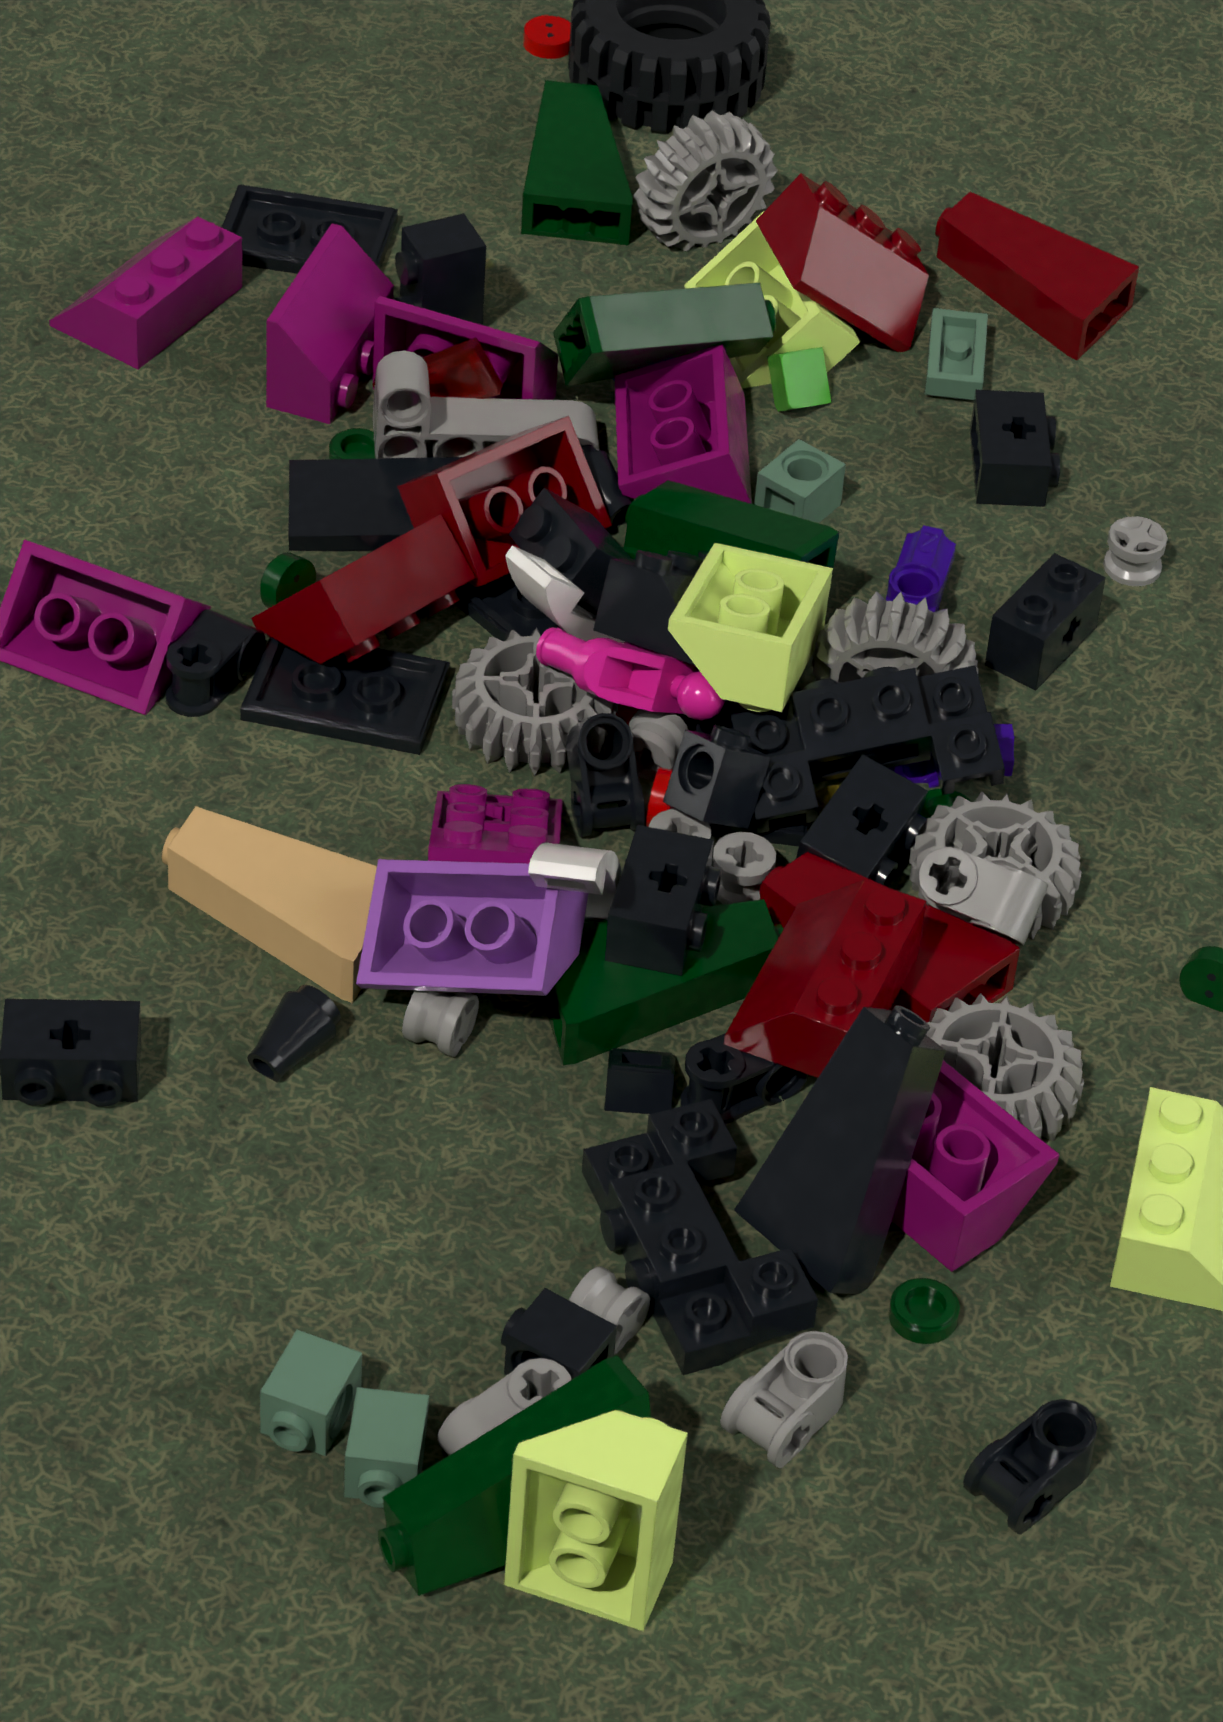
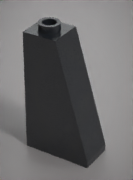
(848, 1151)

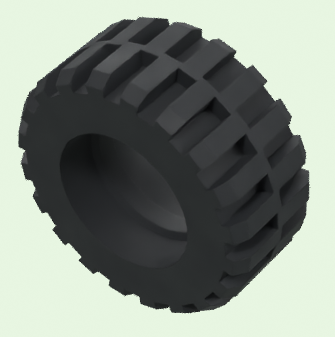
(670, 57)

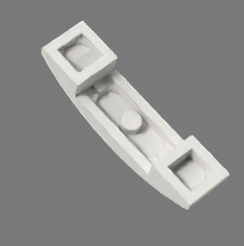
(552, 594)
(580, 871)

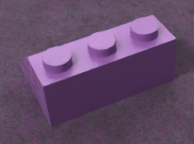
(468, 929)

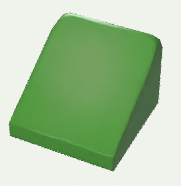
(799, 379)

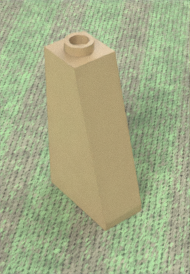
(276, 893)

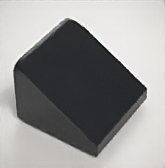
(639, 1081)

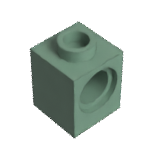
(801, 483)
(310, 1393)
(384, 1443)

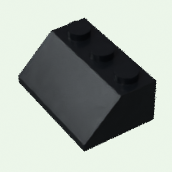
(642, 597)

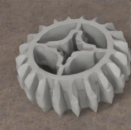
(705, 181)
(890, 636)
(498, 707)
(1006, 836)
(1034, 1061)

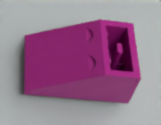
(492, 827)

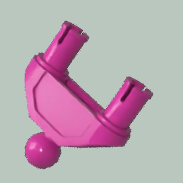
(630, 674)

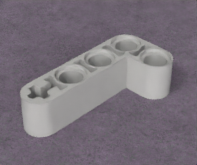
(422, 426)

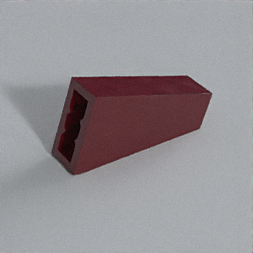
(1036, 272)
(952, 954)

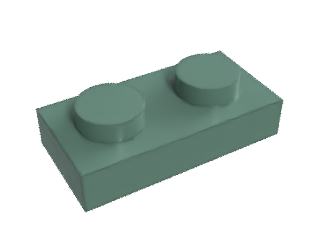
(956, 353)

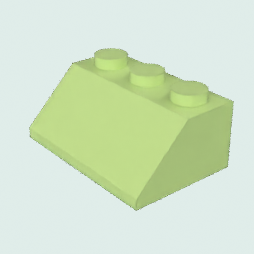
(799, 319)
(752, 623)
(1175, 1204)
(596, 1515)

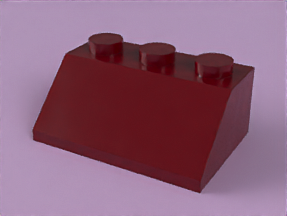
(847, 260)
(493, 487)
(372, 596)
(825, 967)

